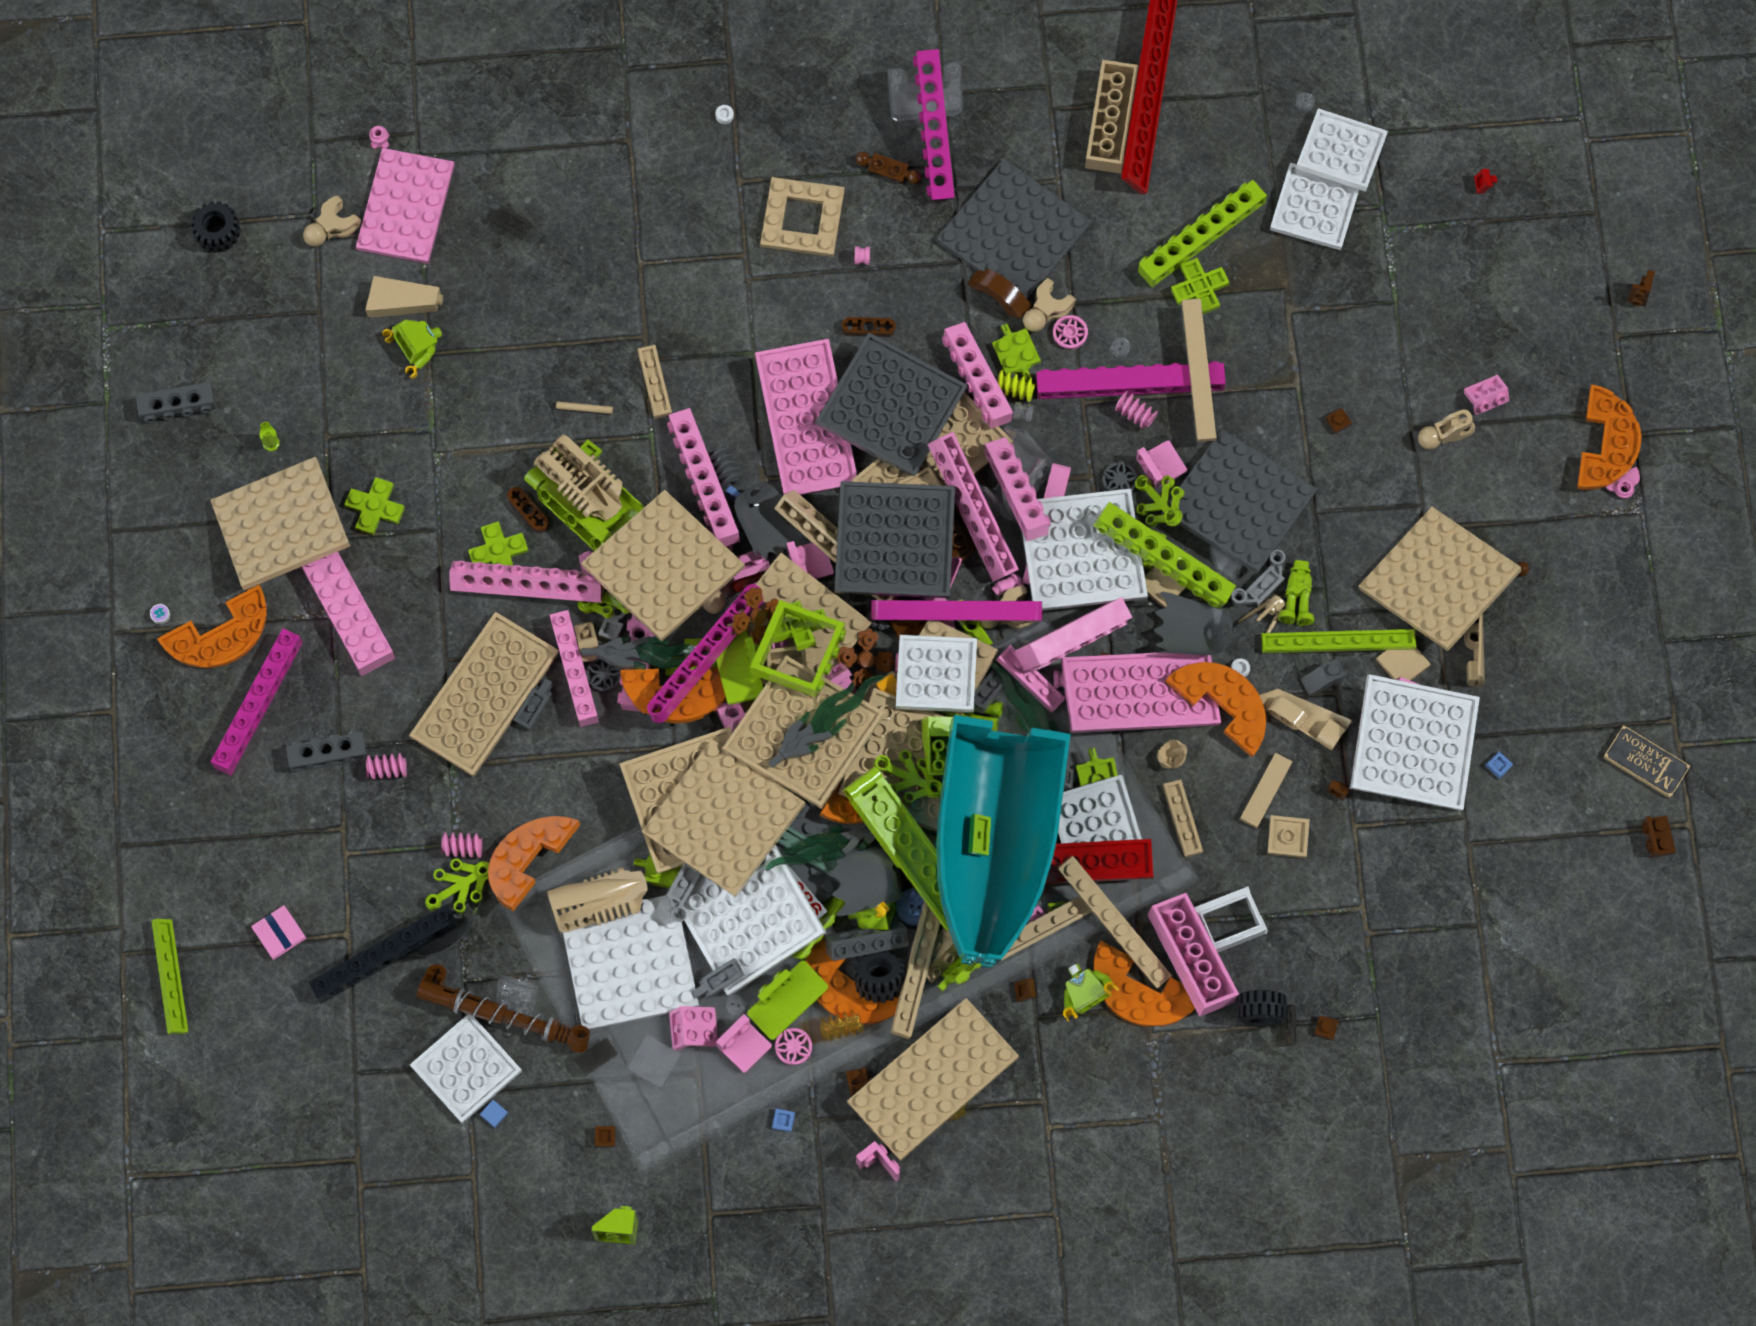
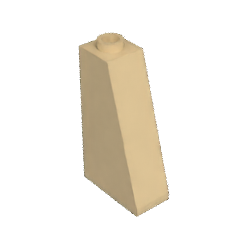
(399, 297)

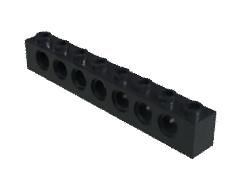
(383, 954)

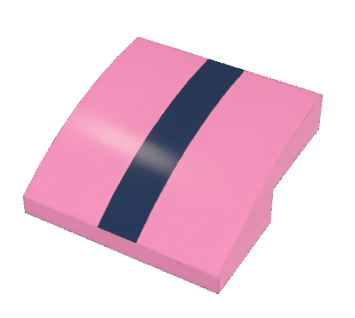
(278, 932)

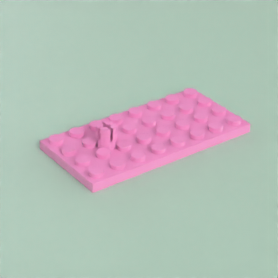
(795, 391)
(1131, 693)

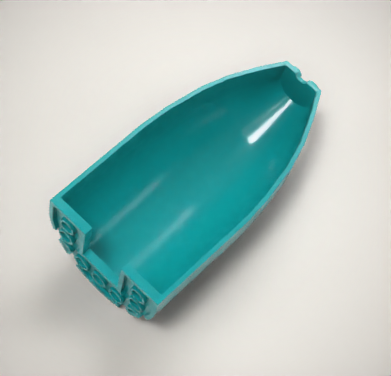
(1021, 789)

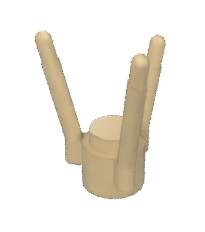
(1272, 606)

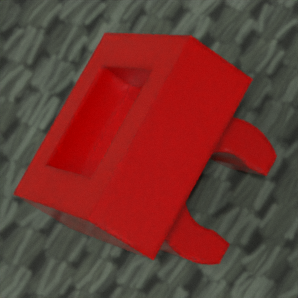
(1484, 181)

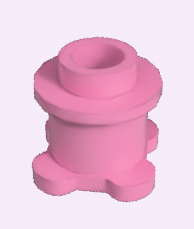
(379, 137)

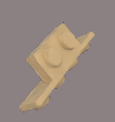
(943, 954)

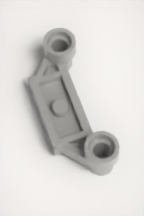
(1263, 585)
(680, 891)

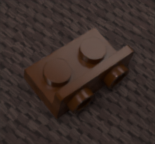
(1640, 293)
(1659, 836)

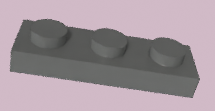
(988, 691)

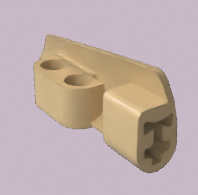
(1475, 668)
(1309, 718)

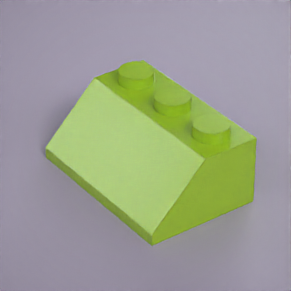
(617, 1227)

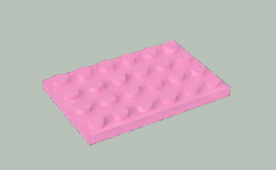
(405, 206)

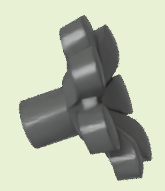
(880, 624)

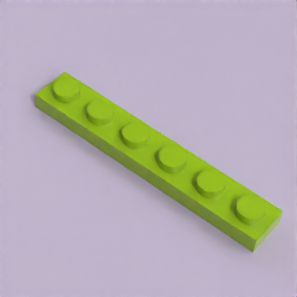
(169, 976)

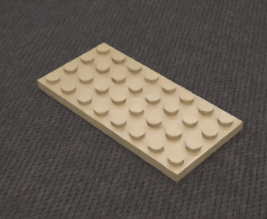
(971, 435)
(484, 694)
(933, 1079)

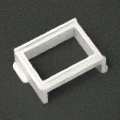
(1243, 936)

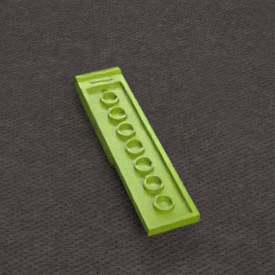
(898, 835)

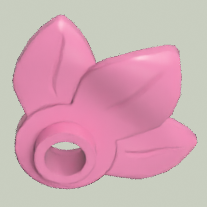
(1628, 481)

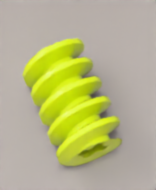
(1016, 386)

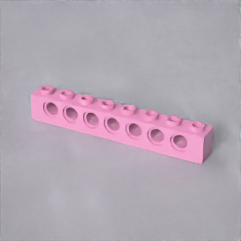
(685, 421)
(973, 506)
(524, 581)

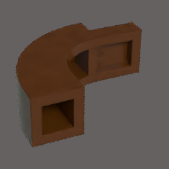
(1002, 291)

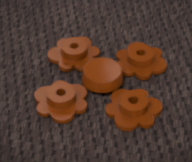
(757, 616)
(865, 658)

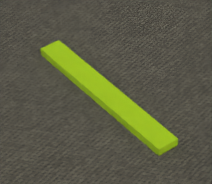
(1338, 641)

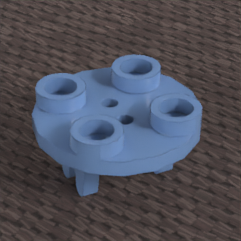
(905, 912)

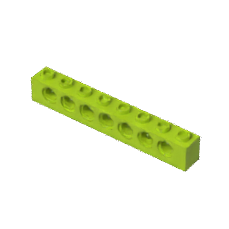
(1154, 274)
(1174, 555)

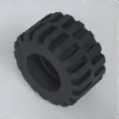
(210, 214)
(878, 988)
(1262, 1008)

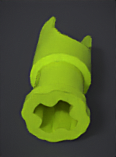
(269, 437)

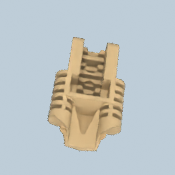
(584, 482)
(602, 899)

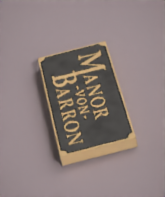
(1646, 761)

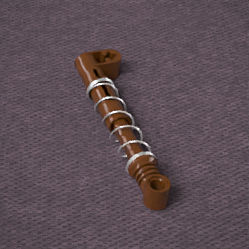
(457, 1000)

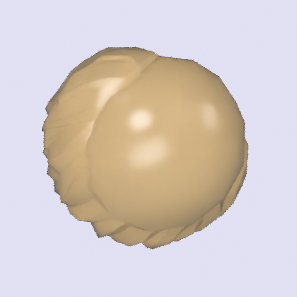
(1172, 754)

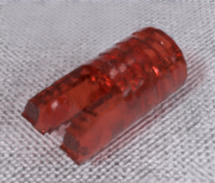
(742, 583)

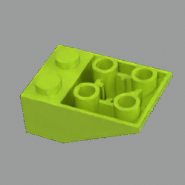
(935, 741)

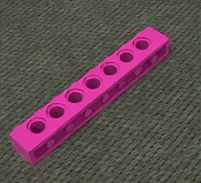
(932, 58)
(256, 702)

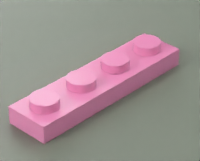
(1032, 681)

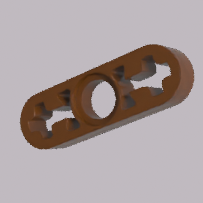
(863, 320)
(515, 503)

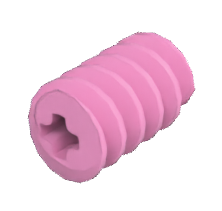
(1135, 411)
(386, 766)
(461, 845)

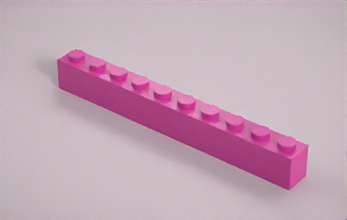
(1118, 380)

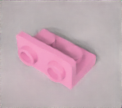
(1487, 394)
(753, 564)

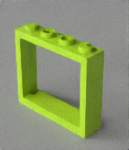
(786, 680)

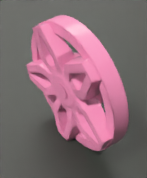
(1070, 332)
(793, 1046)

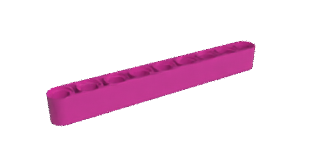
(956, 610)
(697, 659)

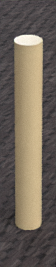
(584, 407)

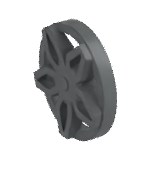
(1119, 479)
(604, 675)

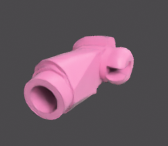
(1005, 584)

